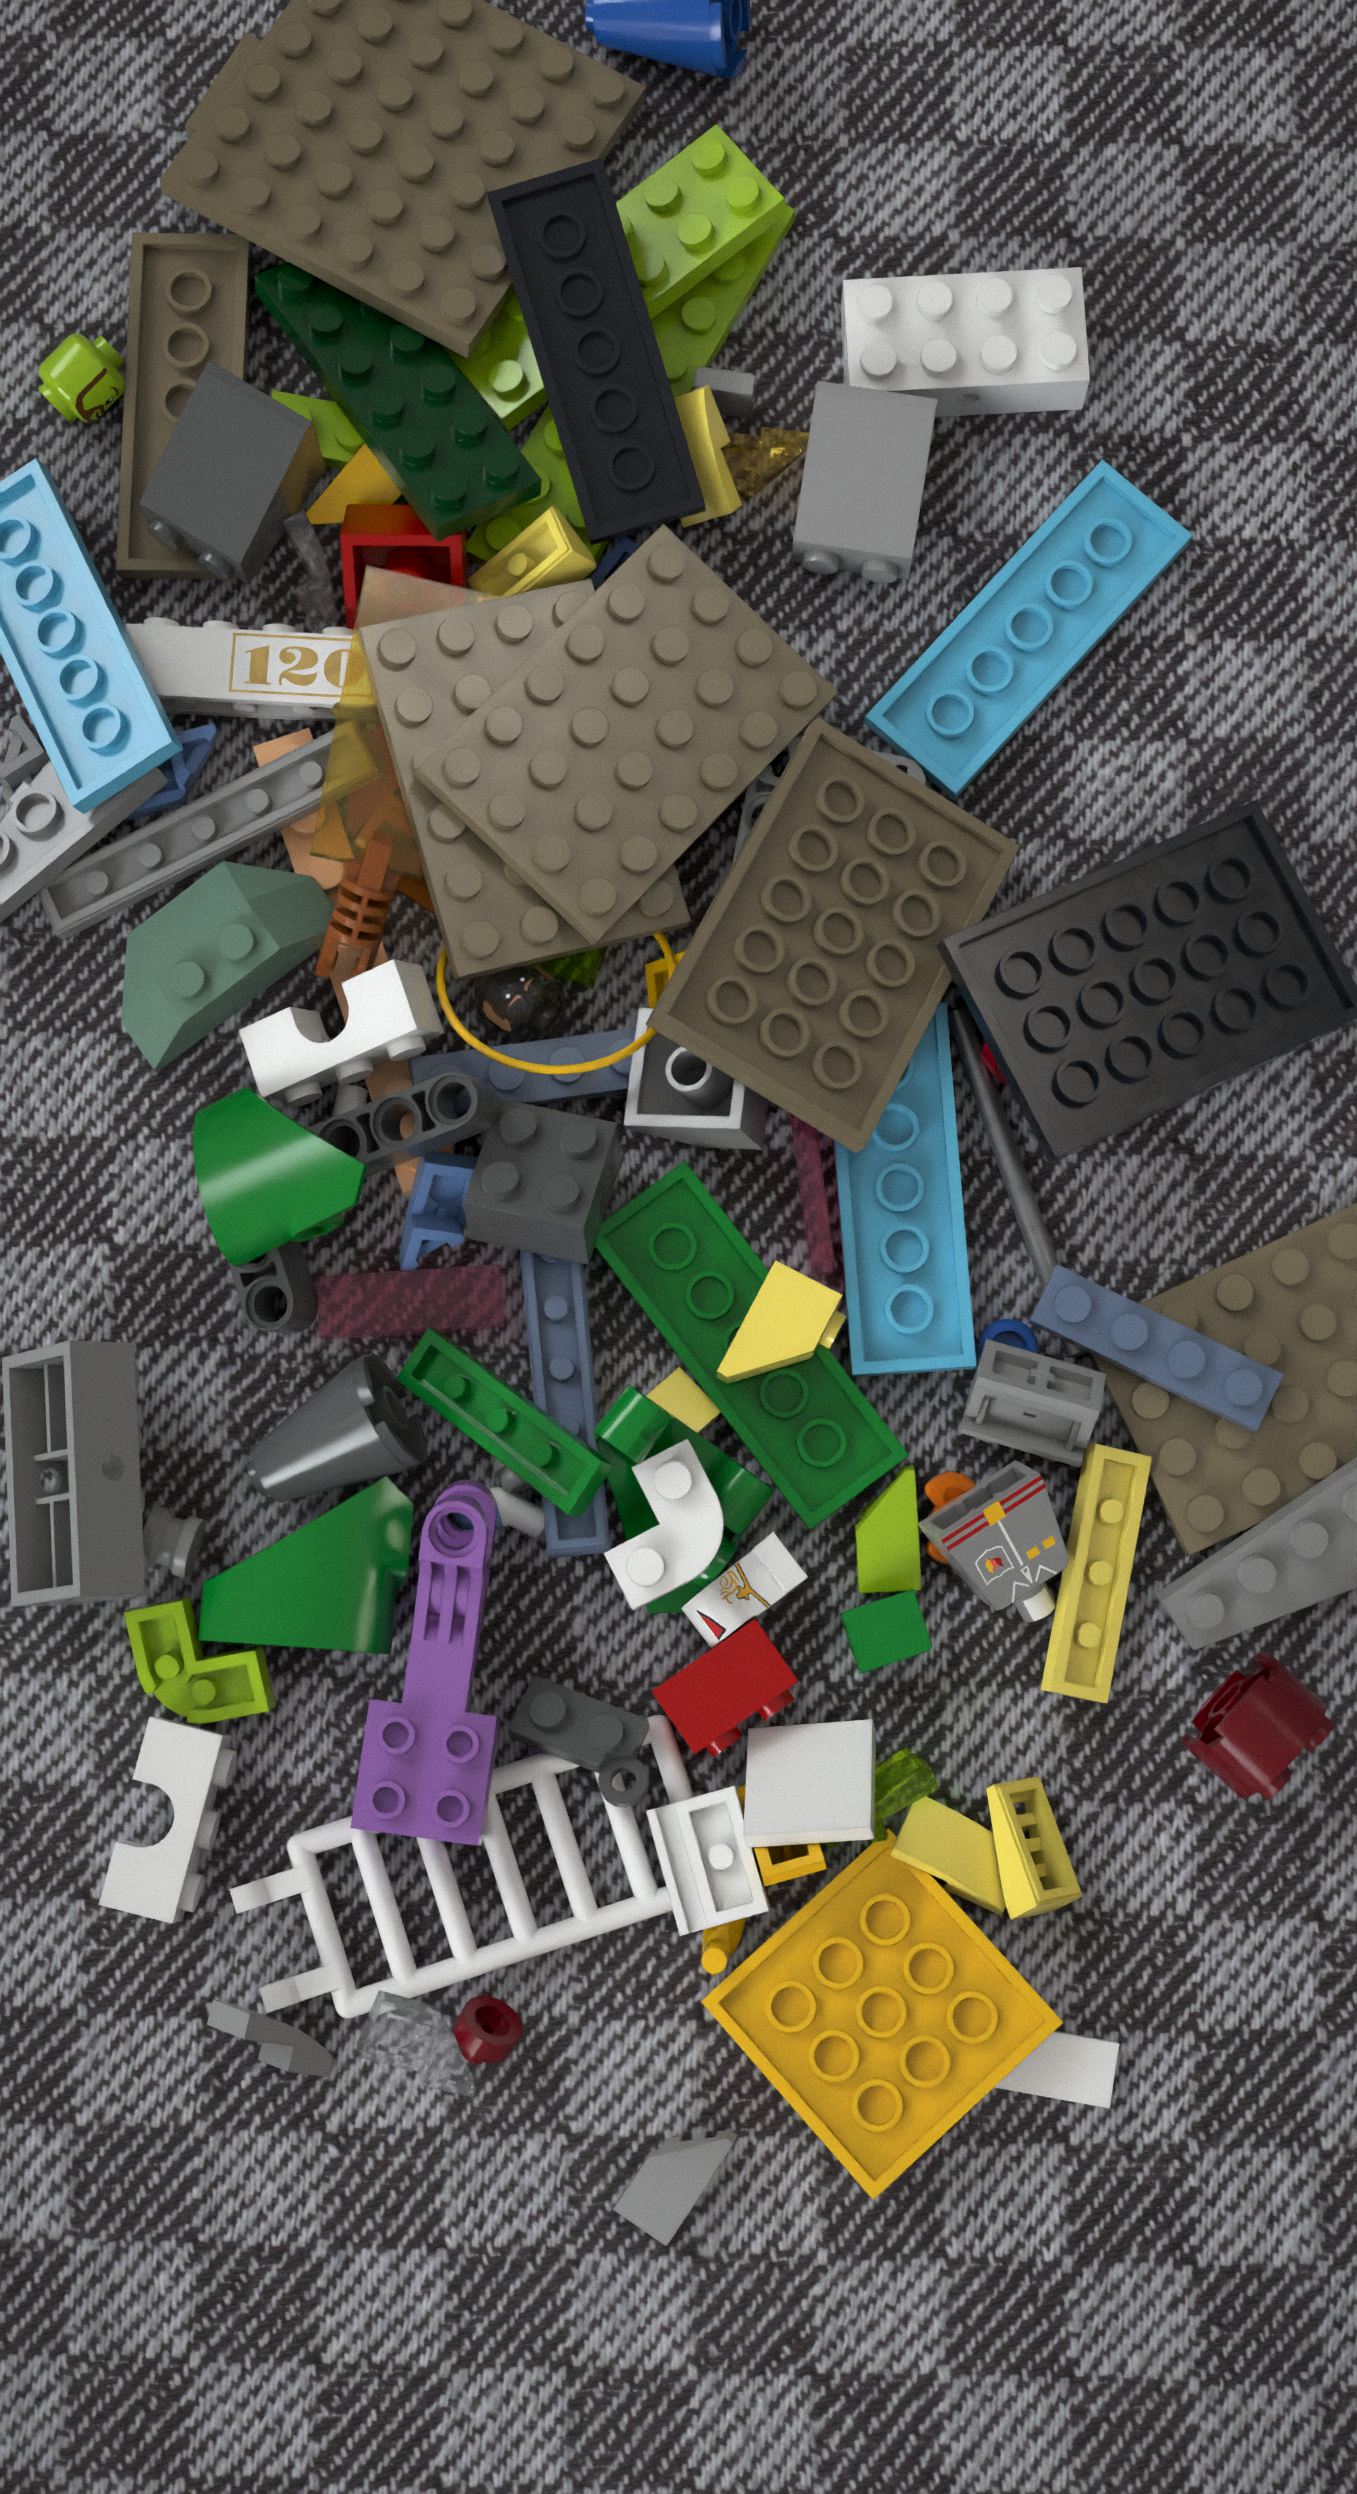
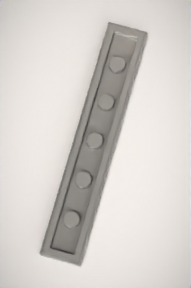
(187, 839)

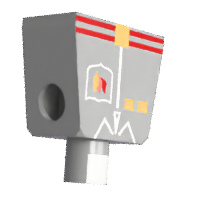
(1003, 1540)

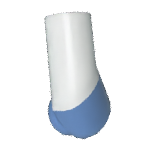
(511, 1511)

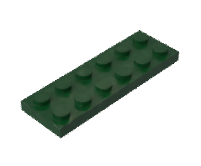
(403, 403)

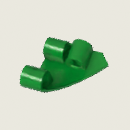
(268, 1177)
(640, 1429)
(320, 1584)

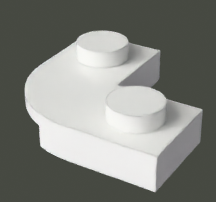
(687, 1531)

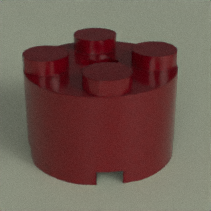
(1258, 1728)

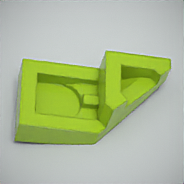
(890, 1539)

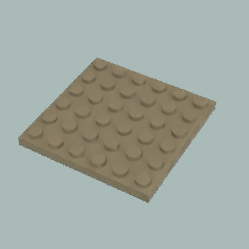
(373, 141)

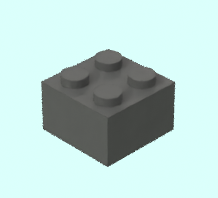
(543, 1181)

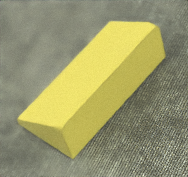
(538, 558)

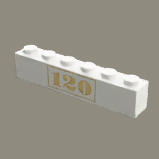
(243, 671)

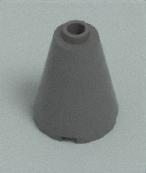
(340, 1436)

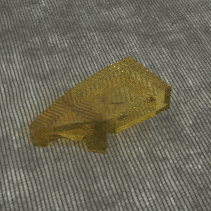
(762, 458)

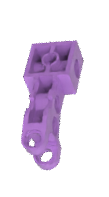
(429, 1757)

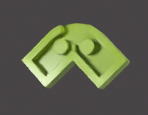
(183, 1678)

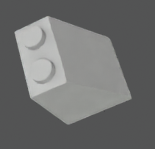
(863, 481)

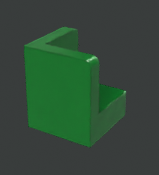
(886, 1631)

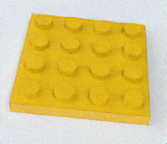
(881, 2014)

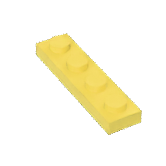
(1097, 1574)

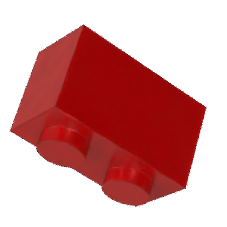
(726, 1688)

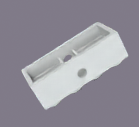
(970, 339)

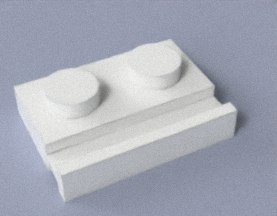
(707, 1861)

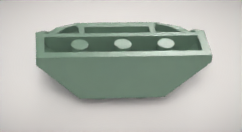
(216, 953)

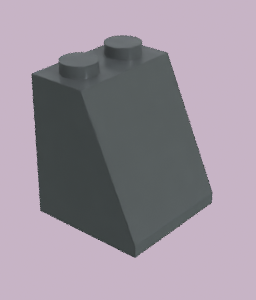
(231, 475)

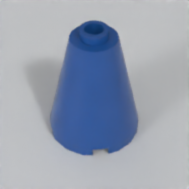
(675, 32)

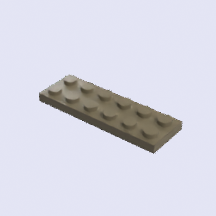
(182, 312)

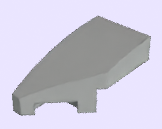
(281, 2043)
(672, 2183)

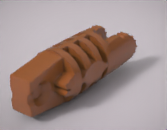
(361, 907)

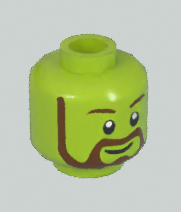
(82, 377)

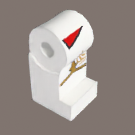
(744, 1591)

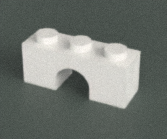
(386, 1019)
(162, 1877)

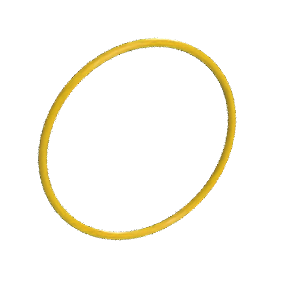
(540, 1068)

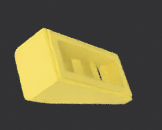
(1027, 1884)

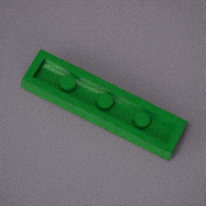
(505, 1422)

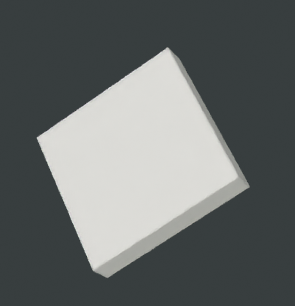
(810, 1783)

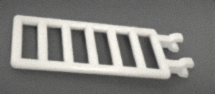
(467, 1959)

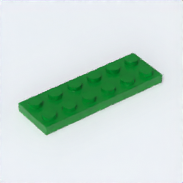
(696, 1286)

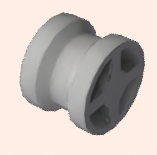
(172, 1541)

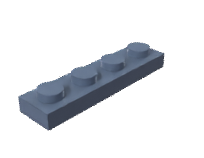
(532, 1087)
(1156, 1348)

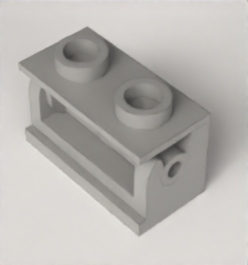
(1033, 1403)

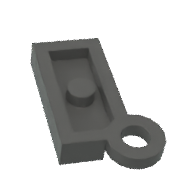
(584, 1734)

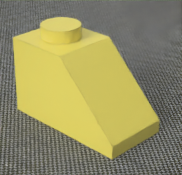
(783, 1325)

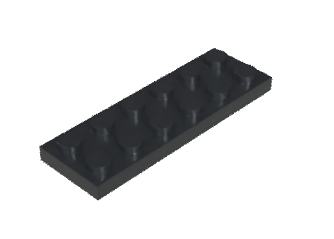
(596, 351)

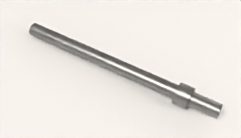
(1006, 1153)

